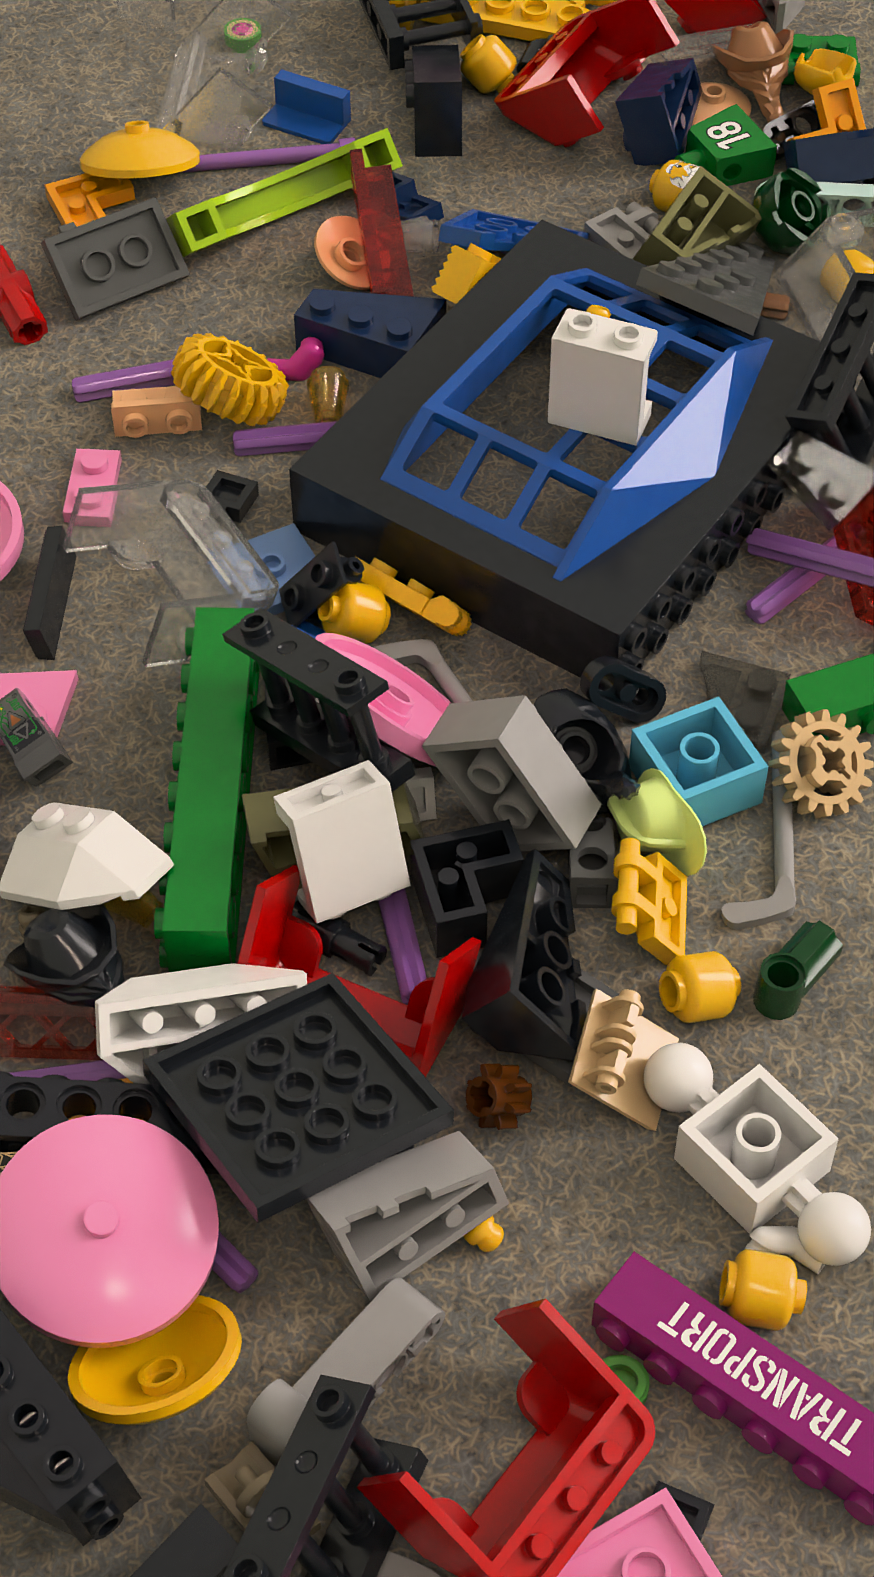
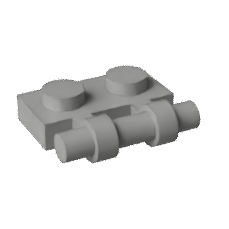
(622, 231)

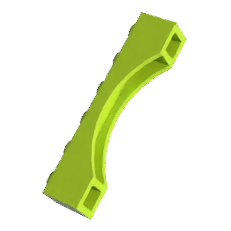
(277, 195)

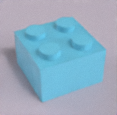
(703, 758)

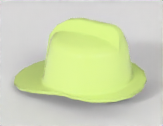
(661, 822)

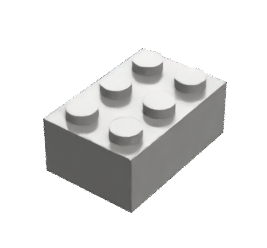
(512, 769)

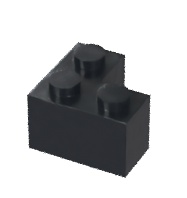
(459, 875)

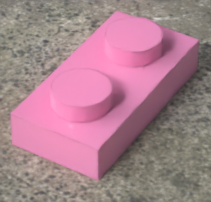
(91, 469)

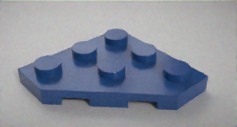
(488, 230)

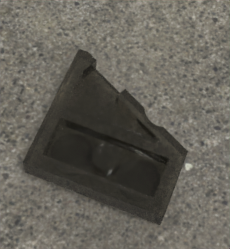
(822, 477)
(748, 692)

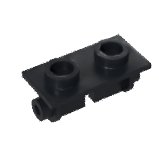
(318, 583)

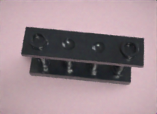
(393, 40)
(833, 371)
(341, 686)
(307, 1478)

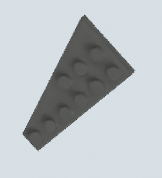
(719, 283)

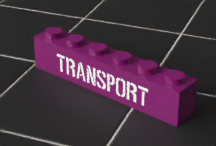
(742, 1379)

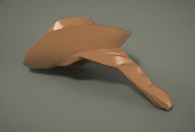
(759, 63)

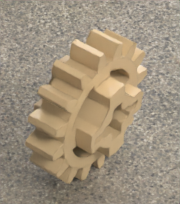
(814, 763)

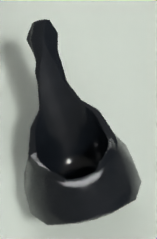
(589, 737)
(70, 955)

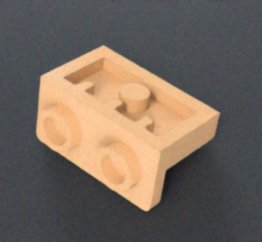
(153, 412)

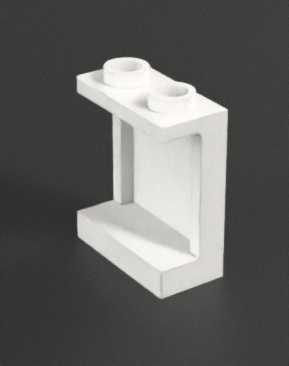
(600, 376)
(344, 840)

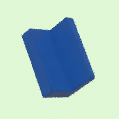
(308, 108)

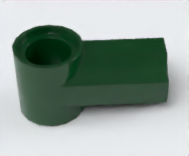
(795, 970)

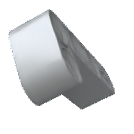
(367, 1352)

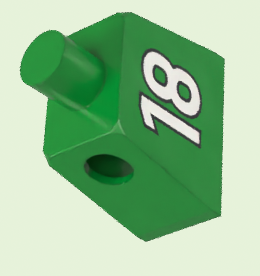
(730, 147)

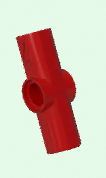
(18, 304)

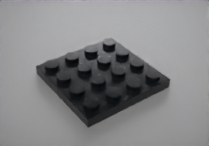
(297, 1095)

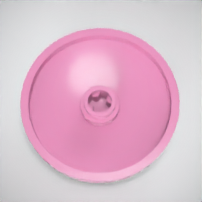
(409, 706)
(105, 1231)

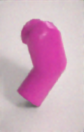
(303, 361)

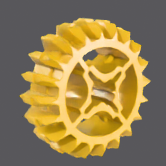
(229, 379)

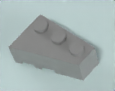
(407, 1209)

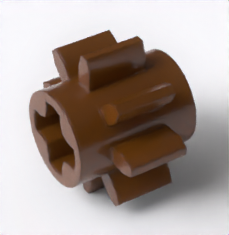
(498, 1096)

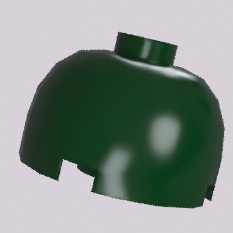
(788, 210)

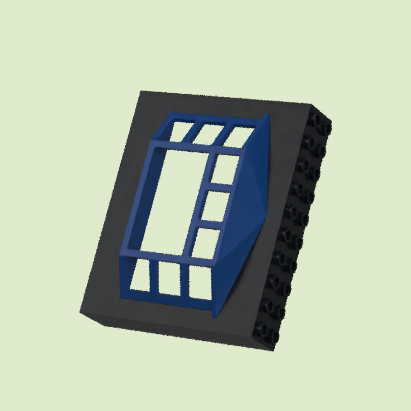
(652, 527)

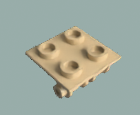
(615, 1053)

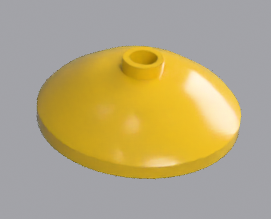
(139, 153)
(159, 1373)

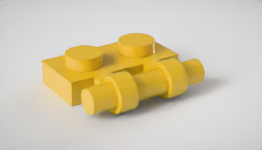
(650, 901)

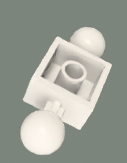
(757, 1152)

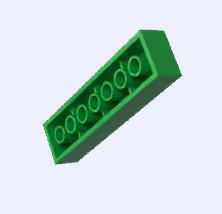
(209, 816)

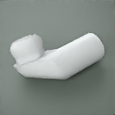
(782, 1241)

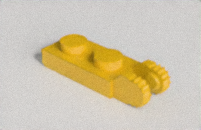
(417, 598)

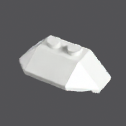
(80, 859)
(171, 1007)

